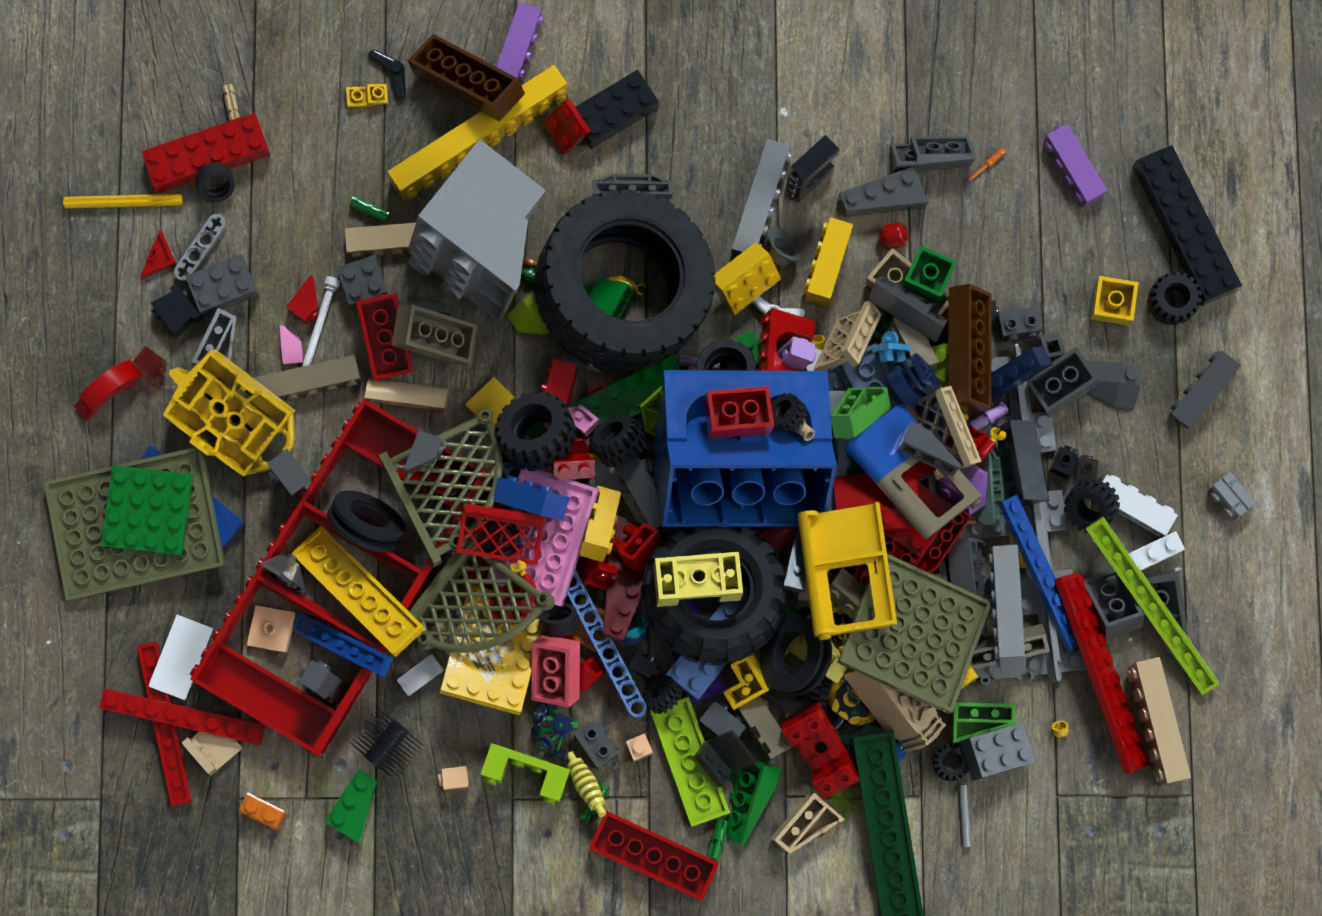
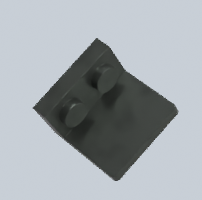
(723, 756)

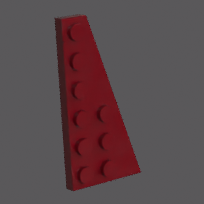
(623, 589)

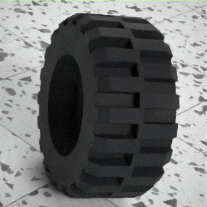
(526, 412)

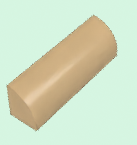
(406, 395)

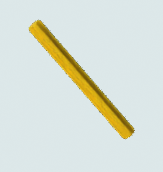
(123, 201)

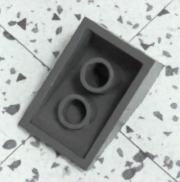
(1113, 604)

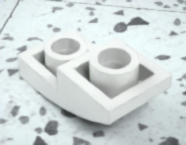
(420, 674)

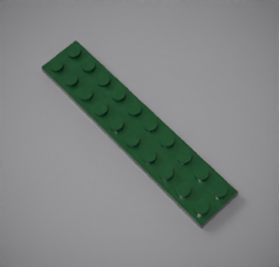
(887, 825)

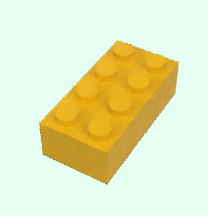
(827, 266)

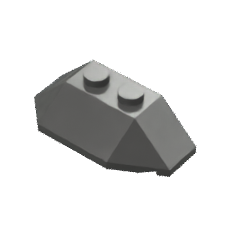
(640, 182)

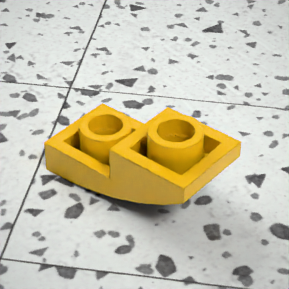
(366, 96)

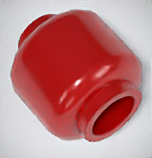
(893, 235)

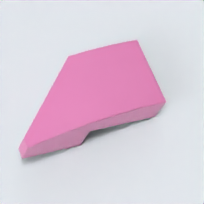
(290, 346)

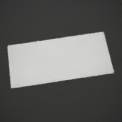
(179, 655)

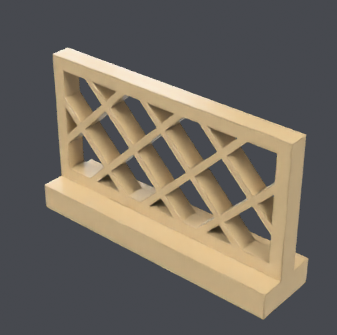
(849, 338)
(955, 426)

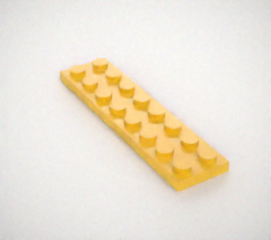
(358, 591)

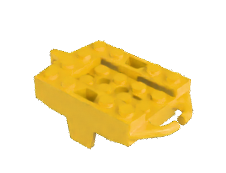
(235, 443)

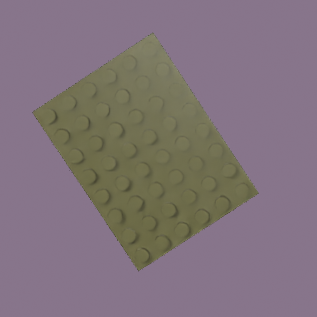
(78, 517)

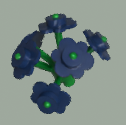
(560, 727)

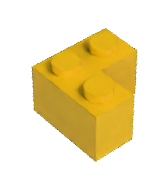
(750, 683)

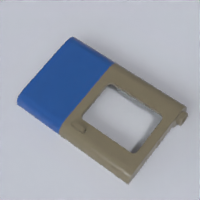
(878, 456)

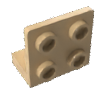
(211, 750)

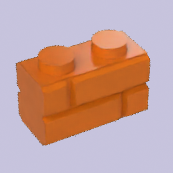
(262, 811)

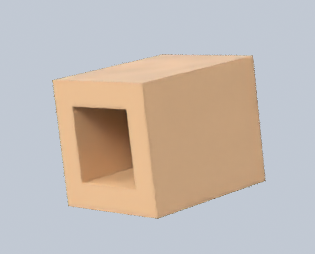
(639, 747)
(454, 778)

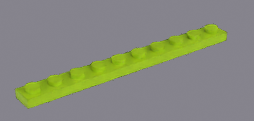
(1152, 606)

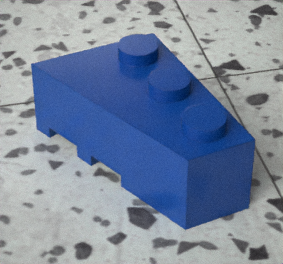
(529, 498)

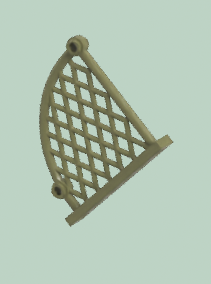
(392, 464)
(449, 577)

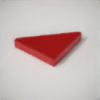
(159, 257)

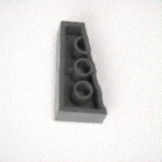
(886, 194)

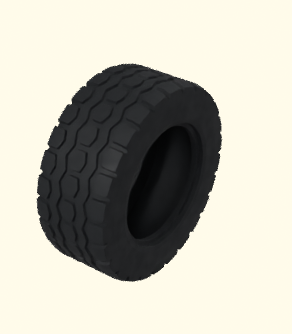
(663, 235)

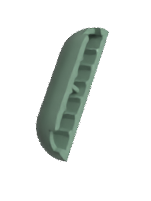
(991, 512)

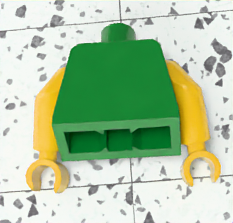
(613, 294)

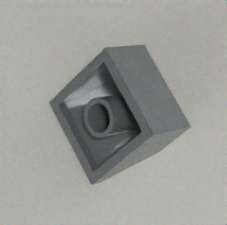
(423, 452)

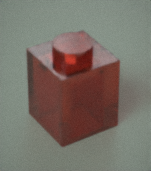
(150, 363)

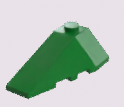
(749, 797)

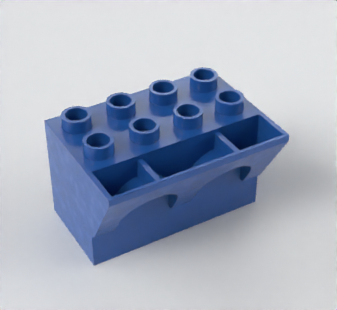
(741, 477)

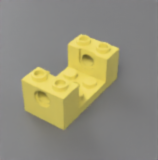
(676, 582)

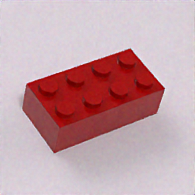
(378, 325)

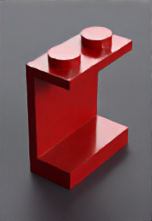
(577, 463)

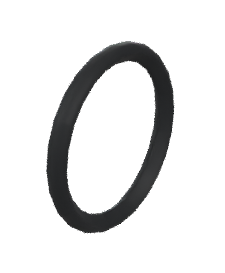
(461, 477)

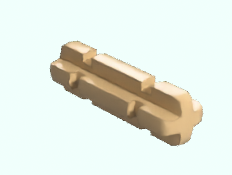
(230, 101)

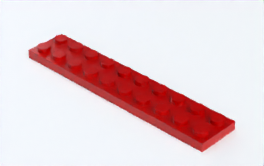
(1102, 672)

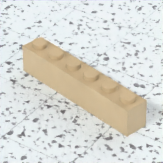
(378, 239)

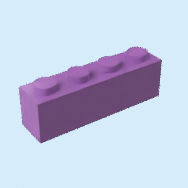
(519, 40)
(1075, 165)

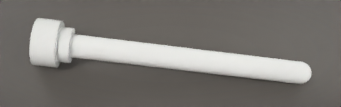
(331, 285)

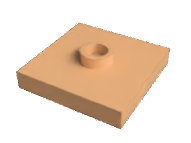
(271, 629)

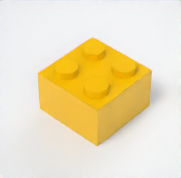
(1114, 300)

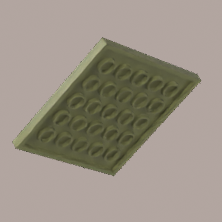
(929, 644)

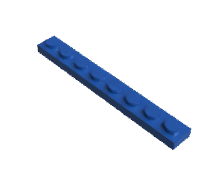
(1038, 568)

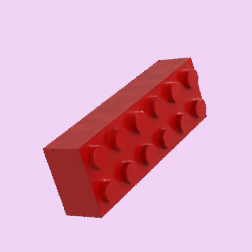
(227, 143)
(653, 856)

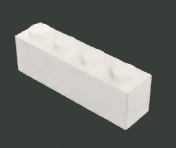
(1142, 509)

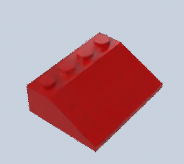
(861, 490)

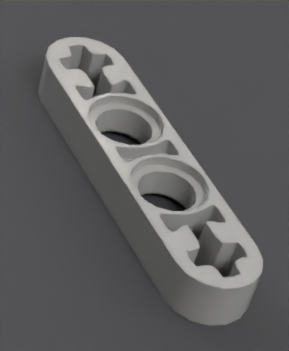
(196, 246)

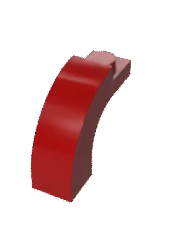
(105, 387)

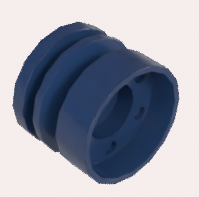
(916, 378)

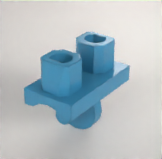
(891, 350)

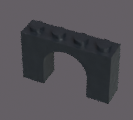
(811, 169)

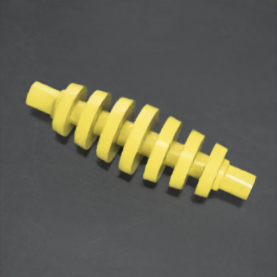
(586, 784)

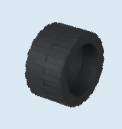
(725, 351)

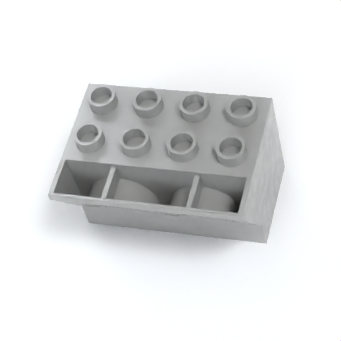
(477, 230)

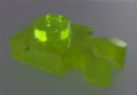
(842, 799)

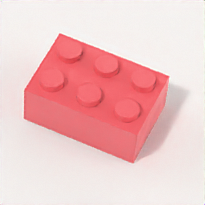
(555, 670)

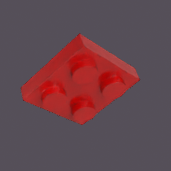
(566, 126)

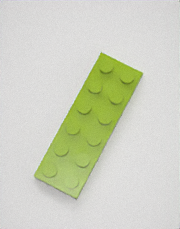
(681, 741)

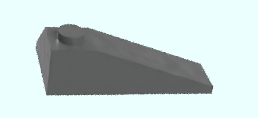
(1118, 383)
(287, 571)
(1170, 591)

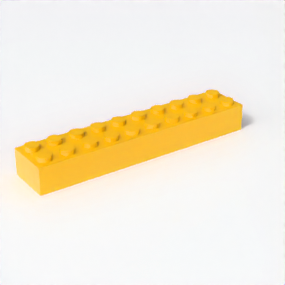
(449, 150)

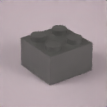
(361, 280)

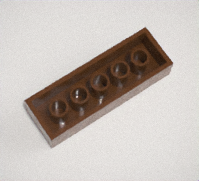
(466, 77)
(970, 347)

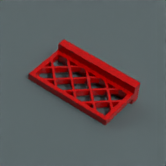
(507, 517)

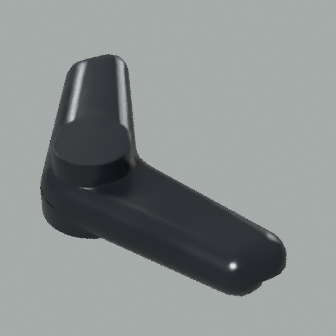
(395, 68)

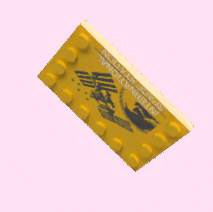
(495, 675)

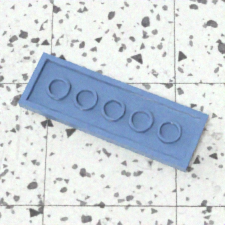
(697, 677)

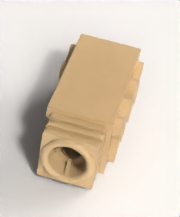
(910, 719)

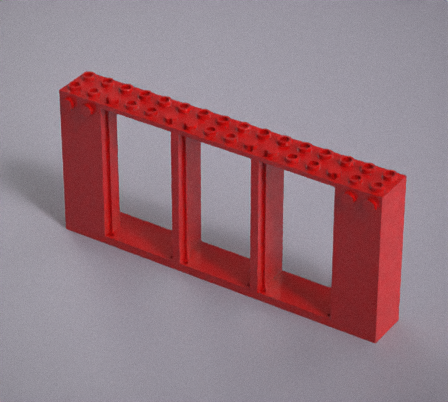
(262, 692)

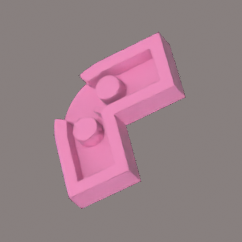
(583, 419)

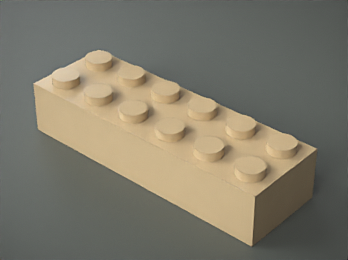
(1158, 721)

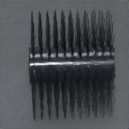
(386, 744)

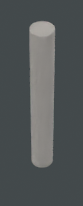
(964, 809)

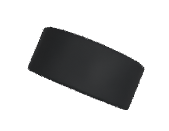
(218, 194)
(507, 552)
(560, 627)

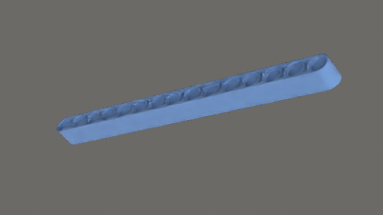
(598, 626)

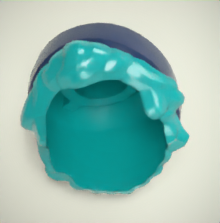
(638, 630)

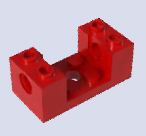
(830, 768)

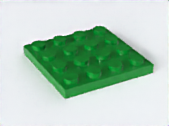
(147, 510)

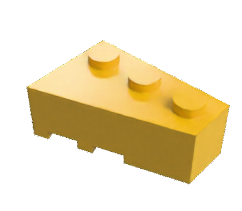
(600, 526)

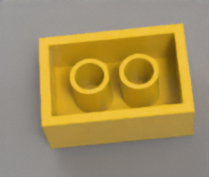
(746, 278)

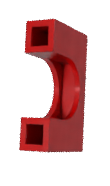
(779, 326)

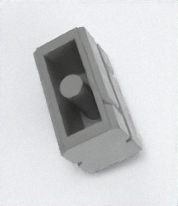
(1232, 496)

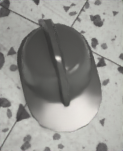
(781, 248)

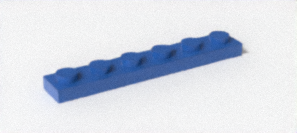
(342, 644)

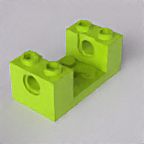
(498, 760)

